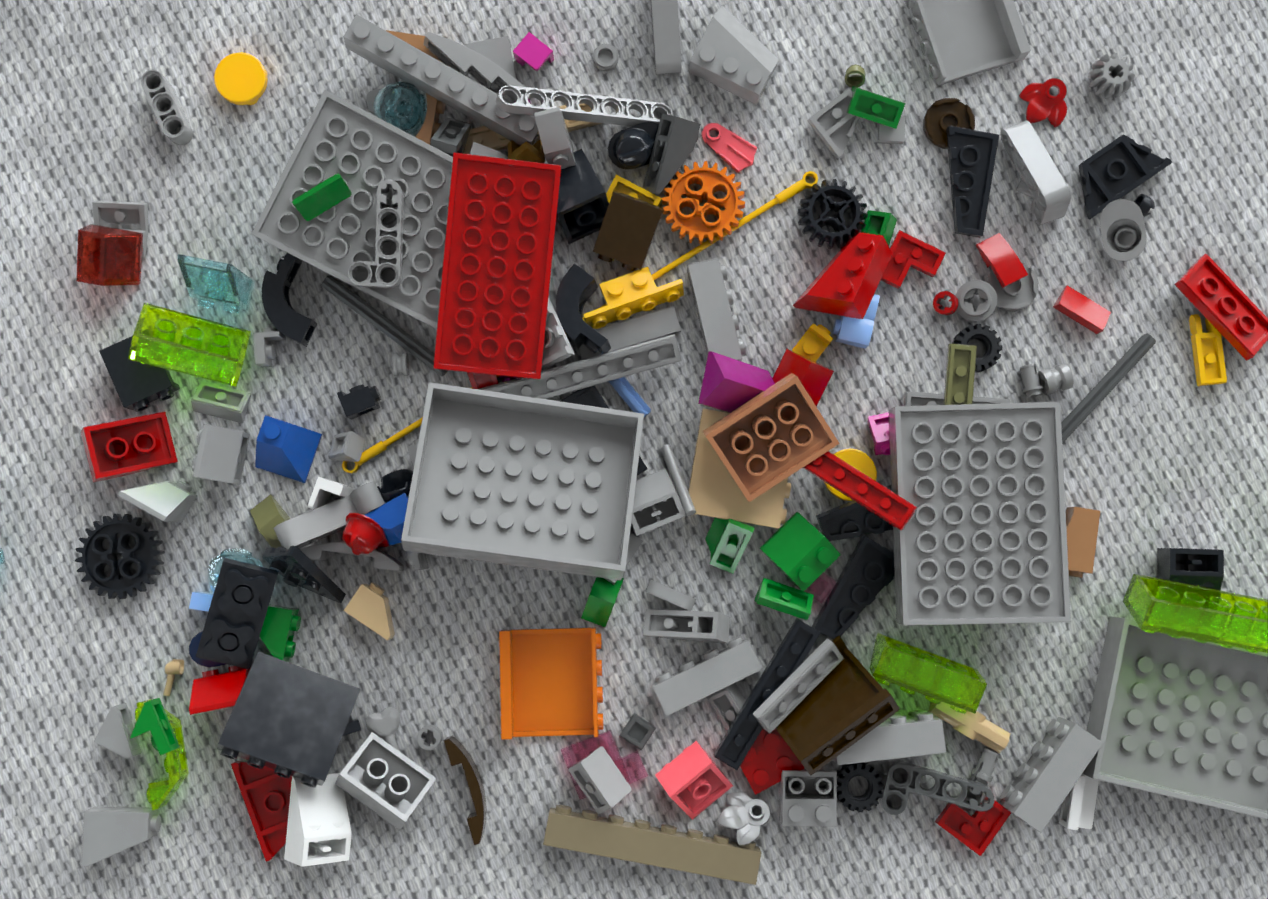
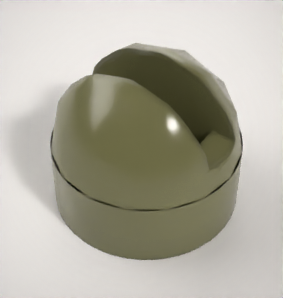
(855, 75)

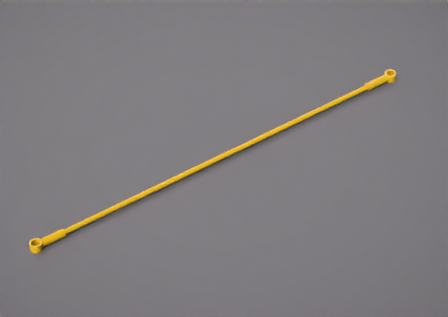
(779, 198)

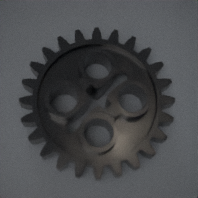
(95, 558)

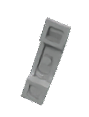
(381, 559)

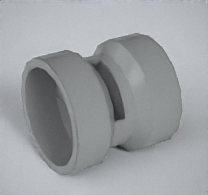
(1056, 379)

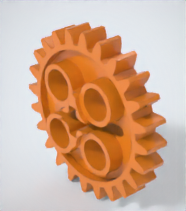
(695, 224)

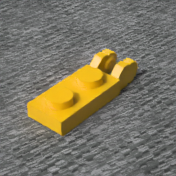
(1207, 353)

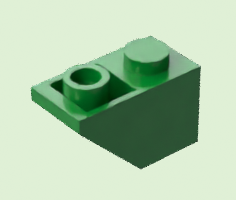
(279, 631)

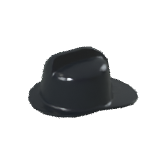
(633, 145)

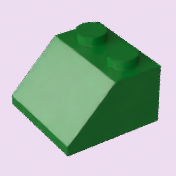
(800, 551)

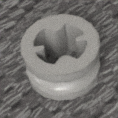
(400, 364)
(421, 739)

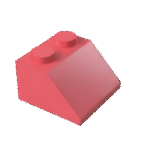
(693, 780)

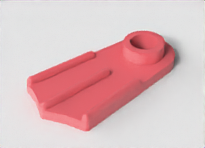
(730, 147)

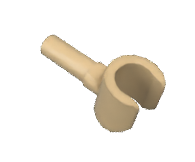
(173, 668)

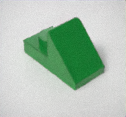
(154, 719)

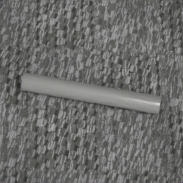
(678, 480)

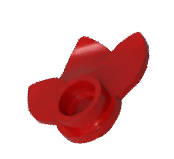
(1044, 105)

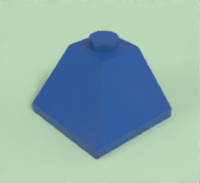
(286, 449)
(391, 518)

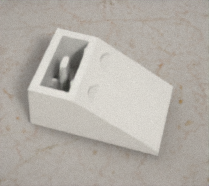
(317, 824)

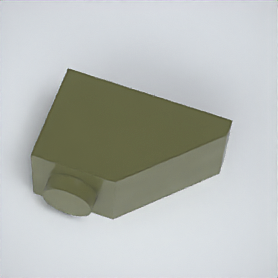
(266, 517)

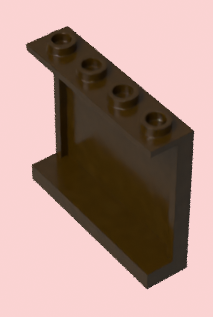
(836, 713)

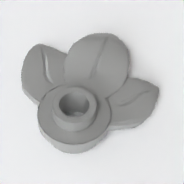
(740, 817)

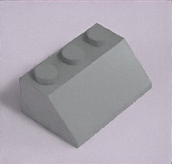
(385, 780)

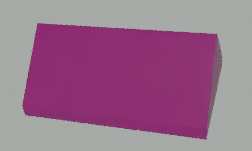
(731, 382)

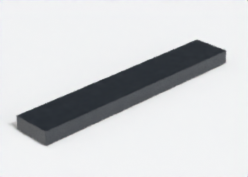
(784, 662)

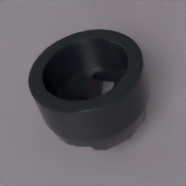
(1145, 204)

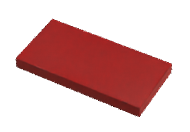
(1225, 306)

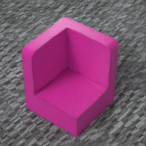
(532, 52)

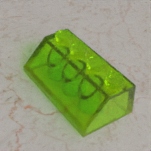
(189, 344)
(926, 674)

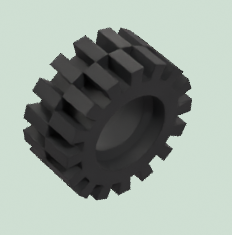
(988, 338)
(874, 786)

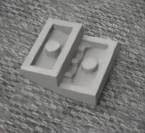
(123, 216)

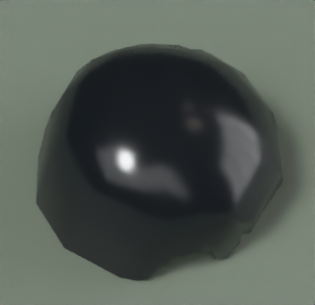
(395, 484)

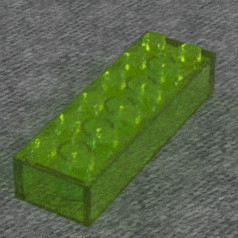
(1198, 613)

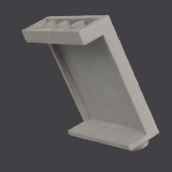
(968, 36)

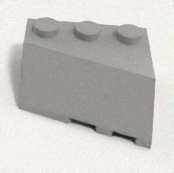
(733, 58)

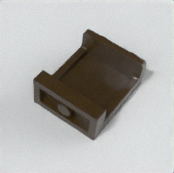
(627, 231)

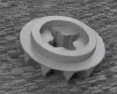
(984, 309)

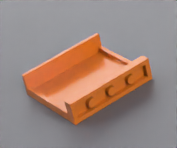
(550, 682)

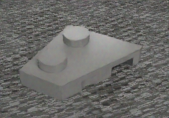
(835, 124)

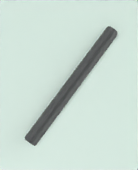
(381, 322)
(1106, 385)

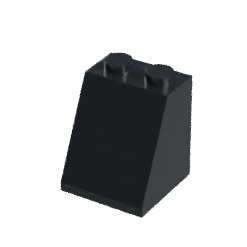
(580, 200)

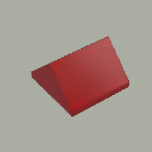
(811, 374)

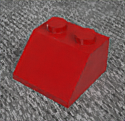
(217, 690)

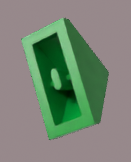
(601, 601)

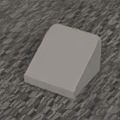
(347, 447)

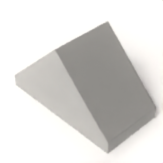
(116, 732)

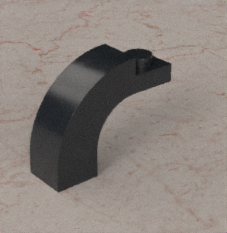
(570, 299)
(277, 302)

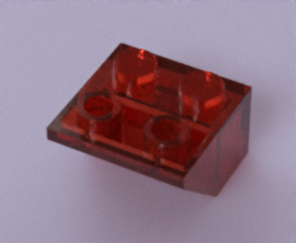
(109, 256)

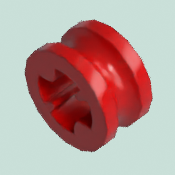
(943, 295)

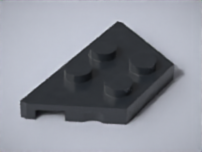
(1116, 172)
(302, 572)

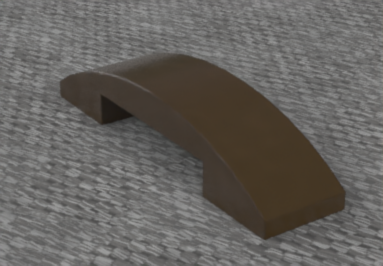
(458, 754)

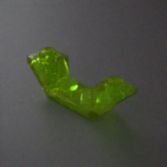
(175, 764)

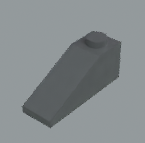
(671, 148)

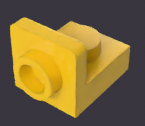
(813, 342)

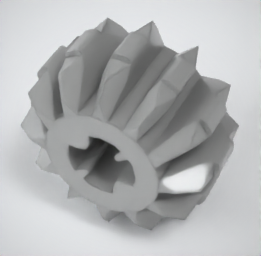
(1105, 83)

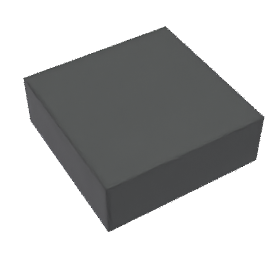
(637, 731)

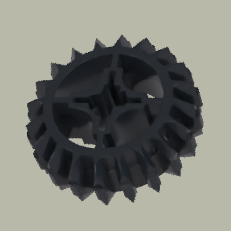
(837, 223)

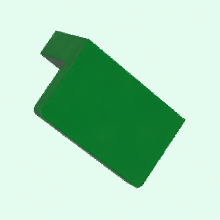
(875, 107)
(784, 599)

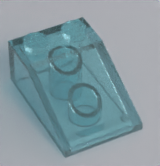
(216, 283)

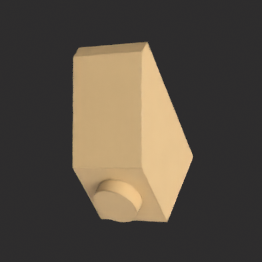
(372, 609)

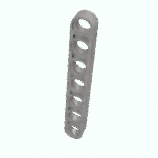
(573, 110)

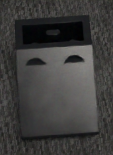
(1191, 566)

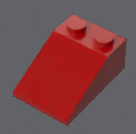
(128, 446)

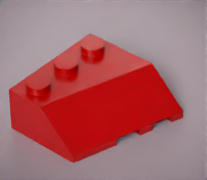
(849, 278)

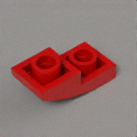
(1002, 259)

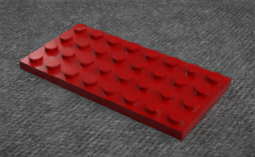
(497, 266)

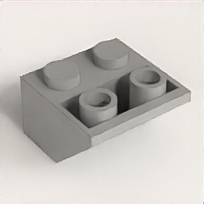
(220, 454)
(655, 503)
(808, 799)

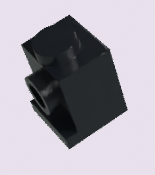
(359, 401)

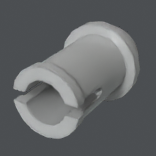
(1031, 381)

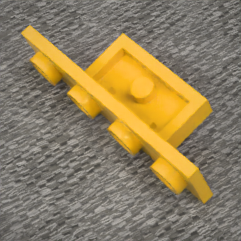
(632, 295)

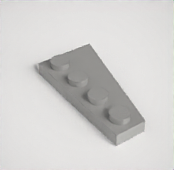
(555, 342)

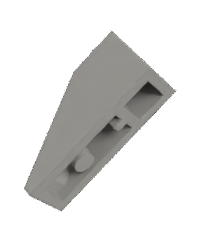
(687, 625)

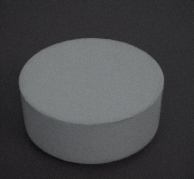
(605, 57)

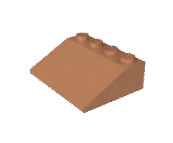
(771, 437)

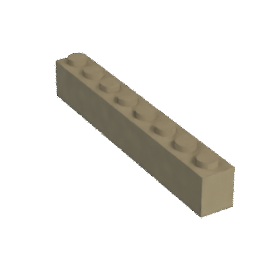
(652, 845)

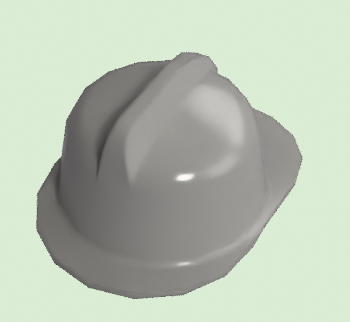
(1123, 230)

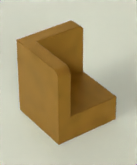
(526, 152)

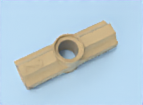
(973, 726)

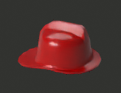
(363, 534)

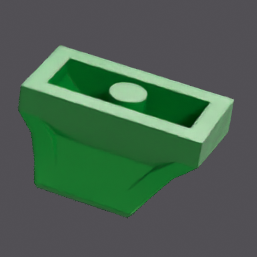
(727, 543)

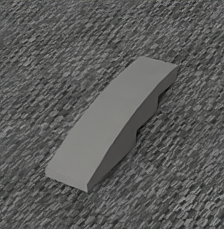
(469, 62)

